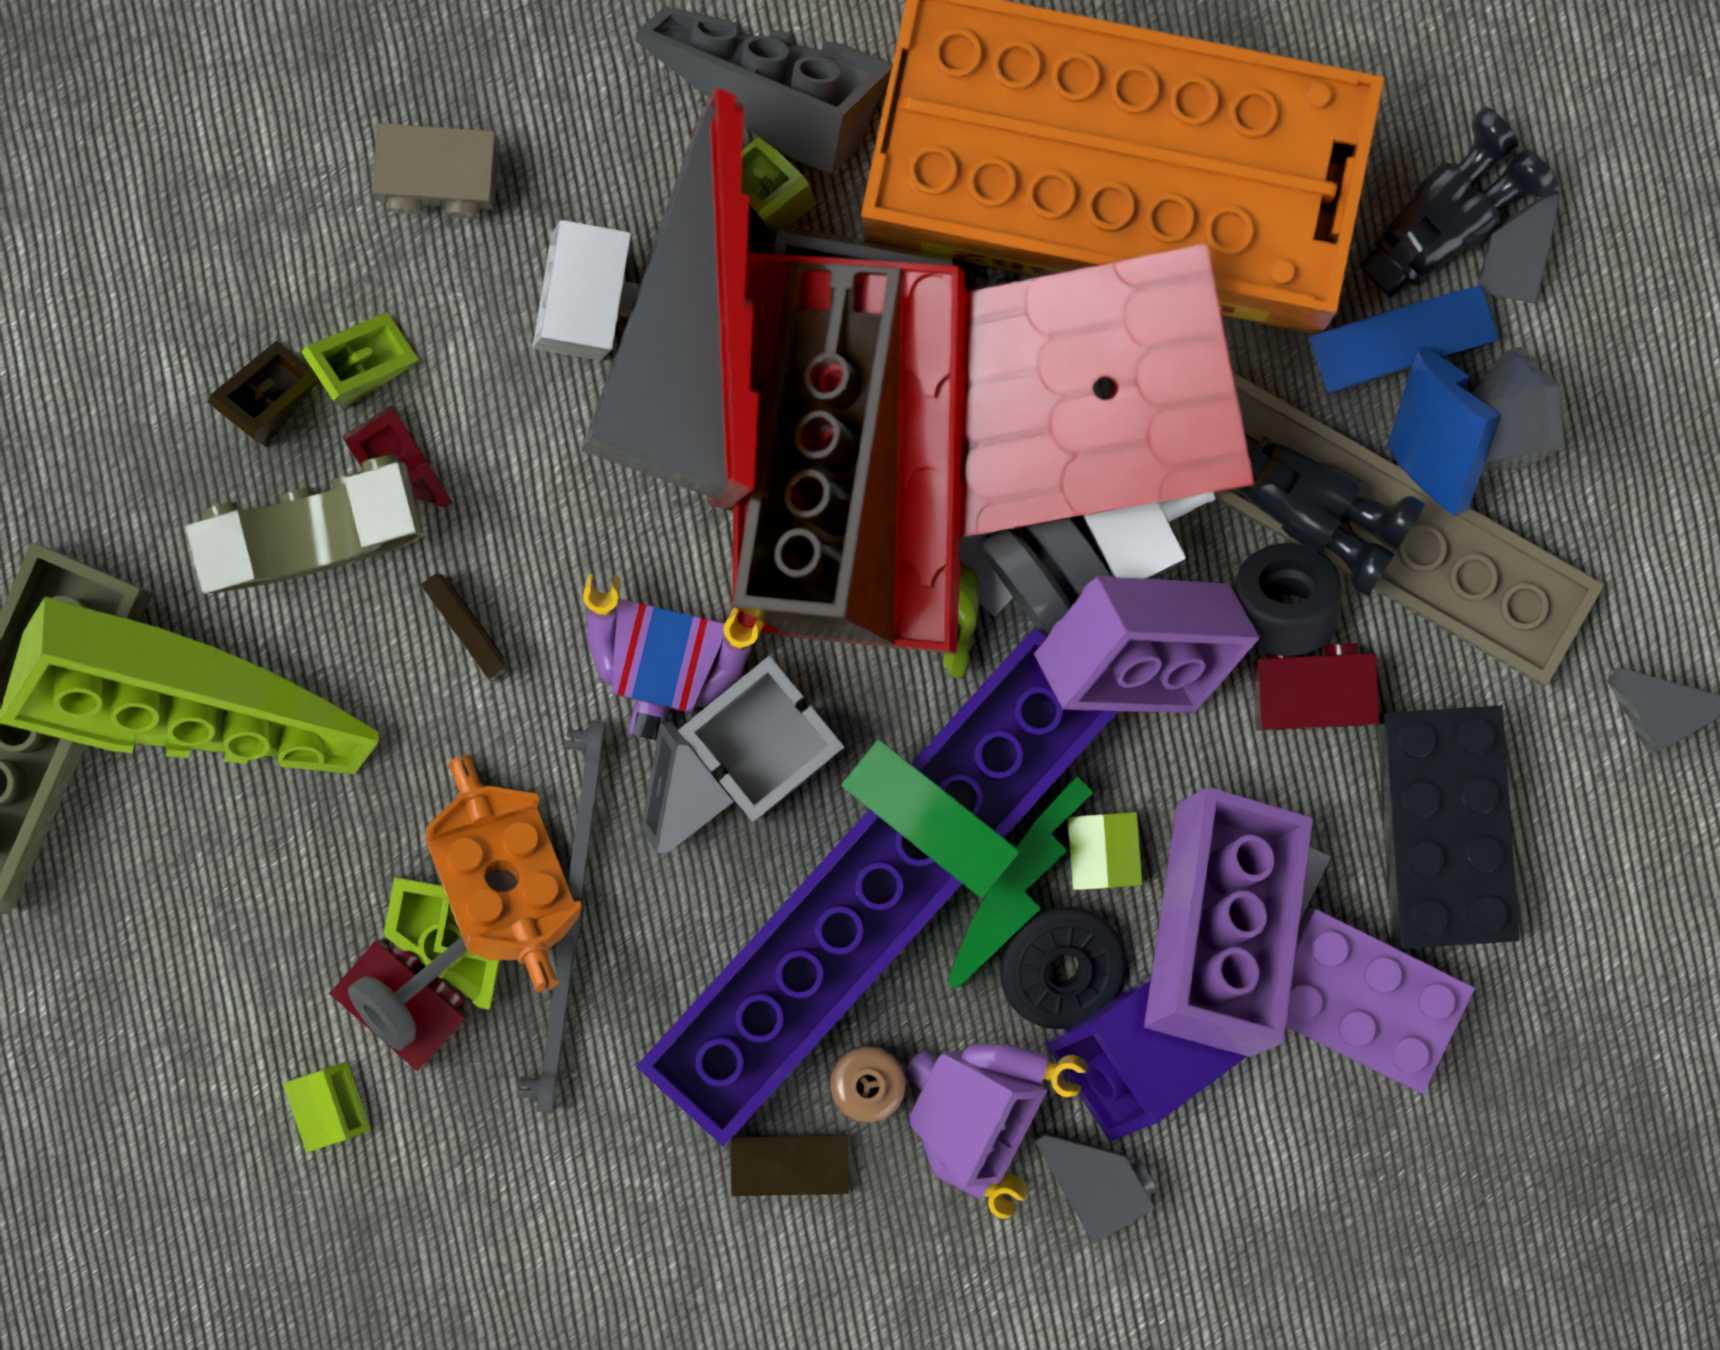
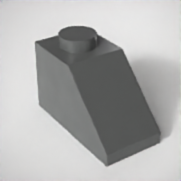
(1098, 1183)

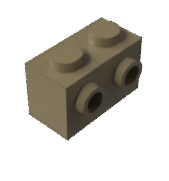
(435, 169)

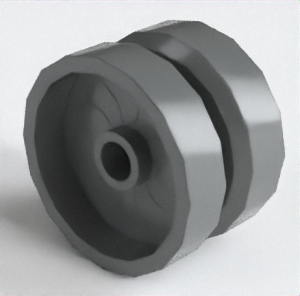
(1043, 576)

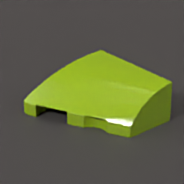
(424, 924)

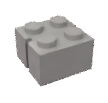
(761, 739)

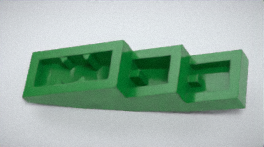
(1006, 903)

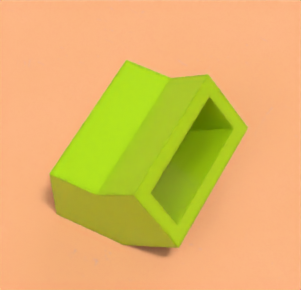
(1104, 851)
(326, 1106)

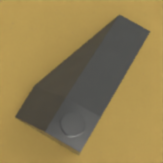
(792, 95)
(1528, 409)

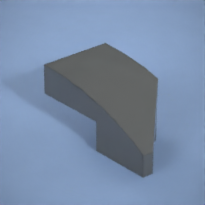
(1519, 251)

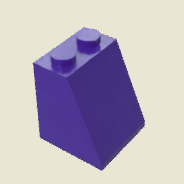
(1135, 1071)

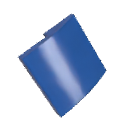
(1442, 432)

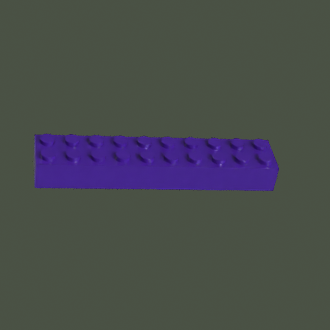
(862, 904)

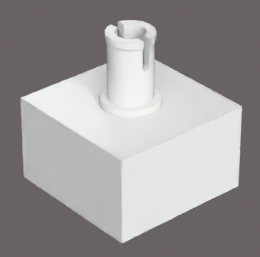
(583, 290)
(1139, 537)

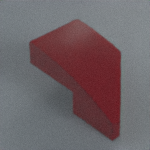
(388, 435)

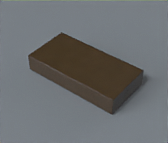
(466, 626)
(789, 1164)

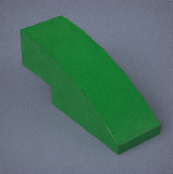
(930, 818)

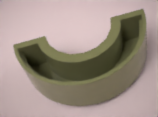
(307, 530)

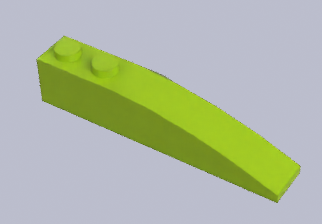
(135, 683)

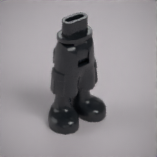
(1449, 213)
(1311, 500)

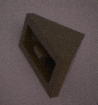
(265, 392)

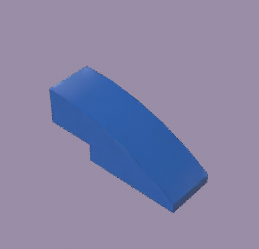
(1389, 341)

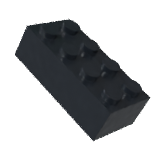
(1447, 827)

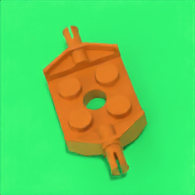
(501, 831)

